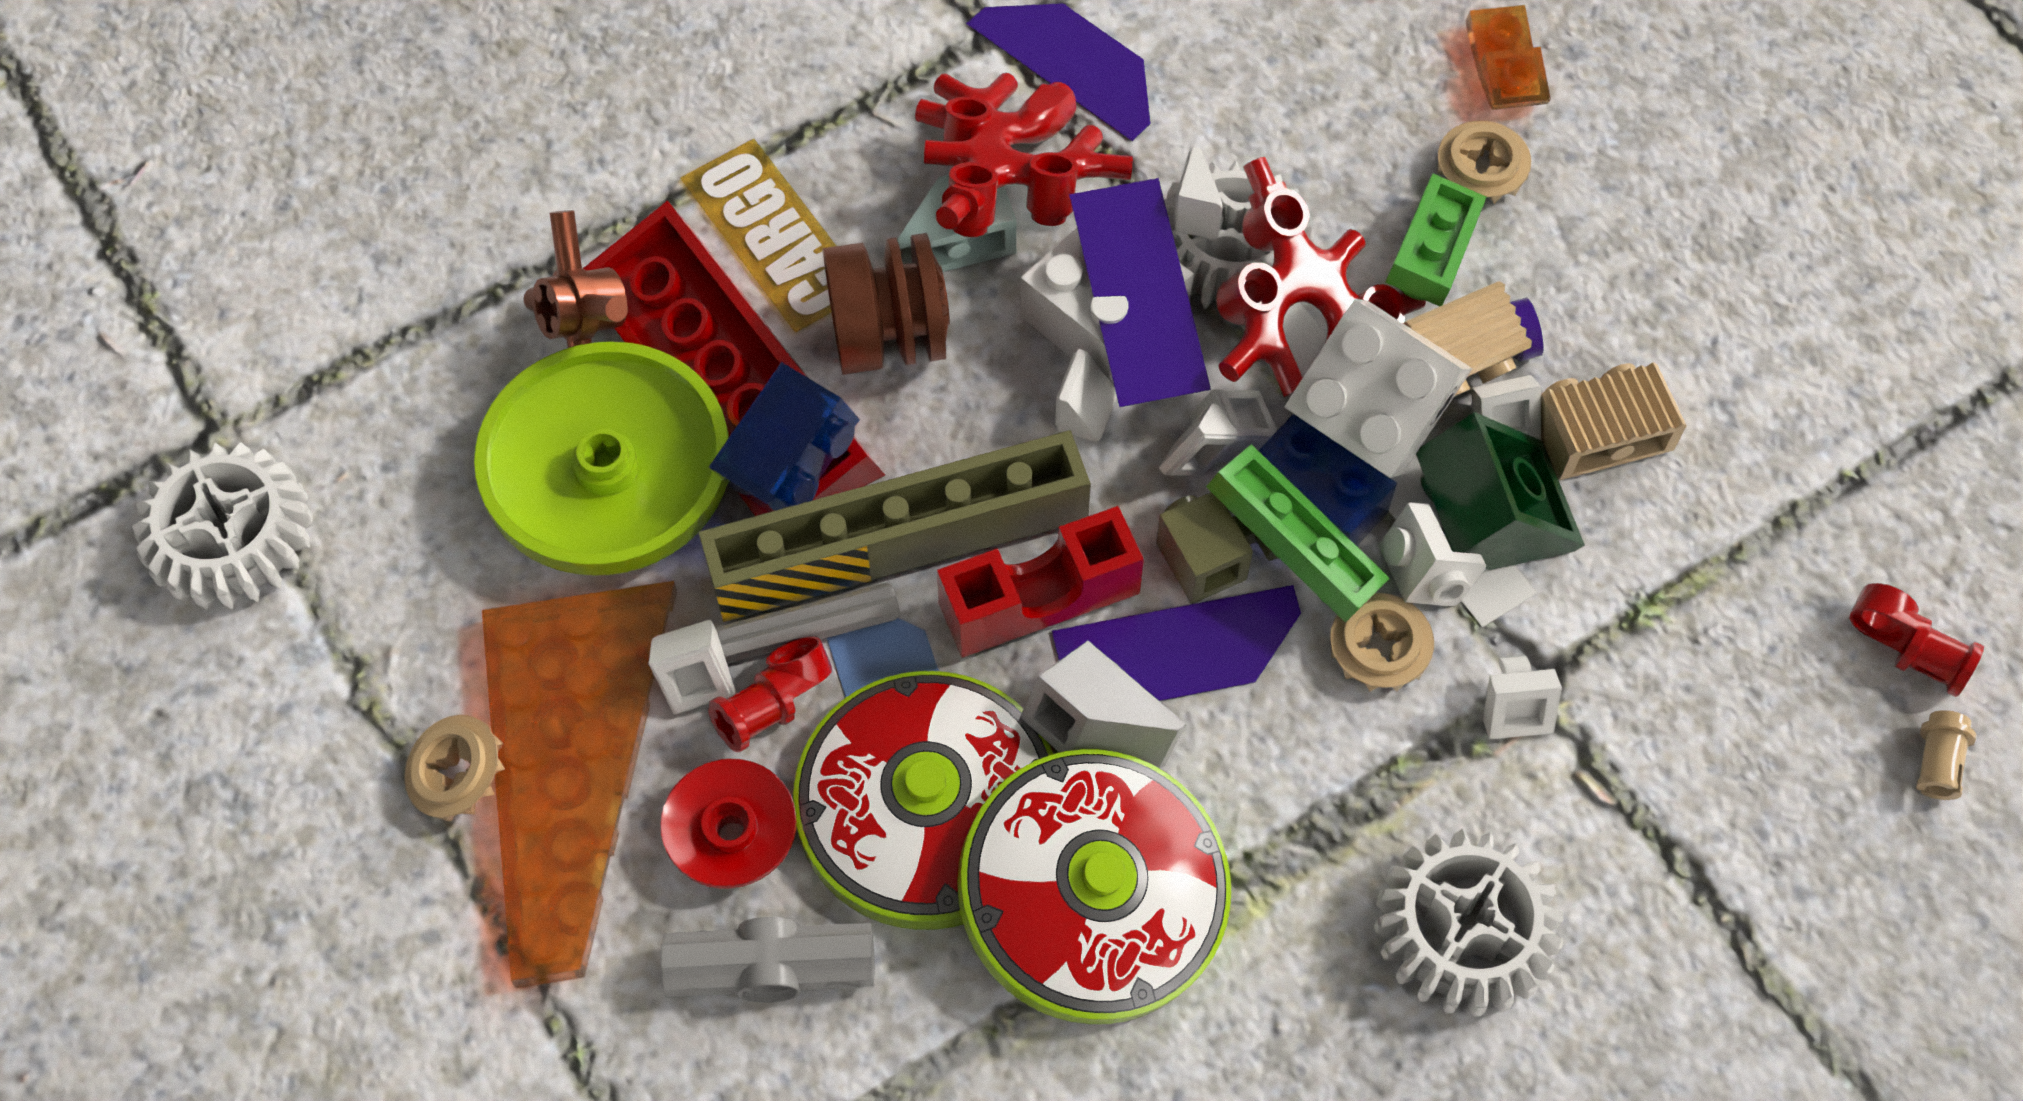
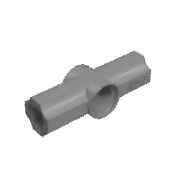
(768, 959)

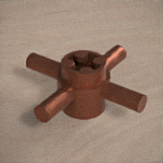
(575, 300)

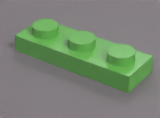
(1436, 240)
(1297, 532)

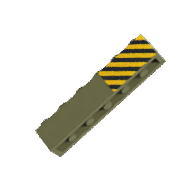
(895, 525)

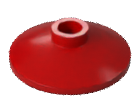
(721, 795)

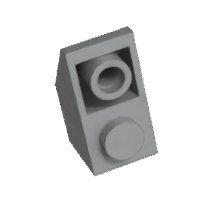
(1097, 705)

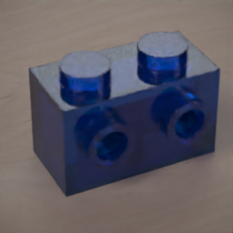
(786, 441)
(1331, 477)

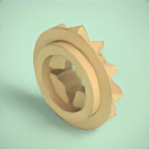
(1508, 155)
(1394, 621)
(443, 747)

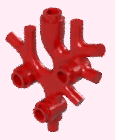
(980, 149)
(1300, 273)

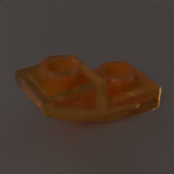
(1505, 57)

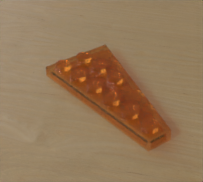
(571, 715)

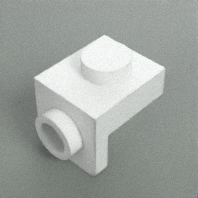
(1424, 562)

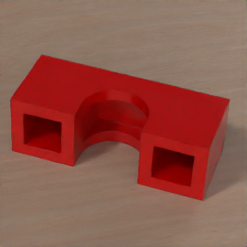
(1083, 571)

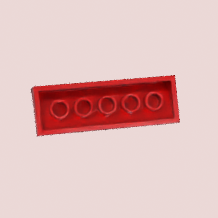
(697, 314)

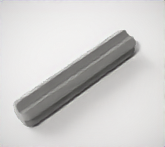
(815, 619)

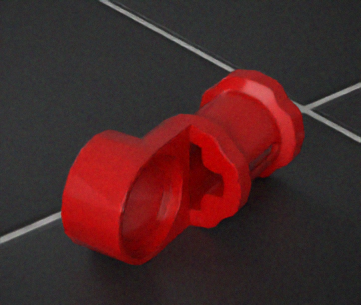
(1894, 621)
(770, 698)

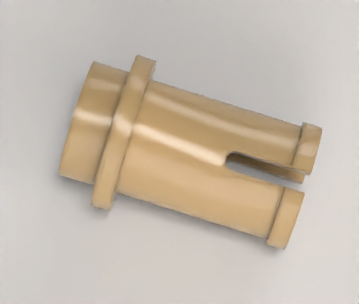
(1944, 754)

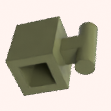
(1206, 545)

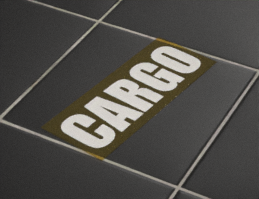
(767, 230)

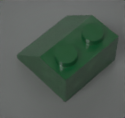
(1497, 493)

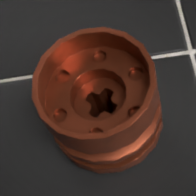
(886, 303)

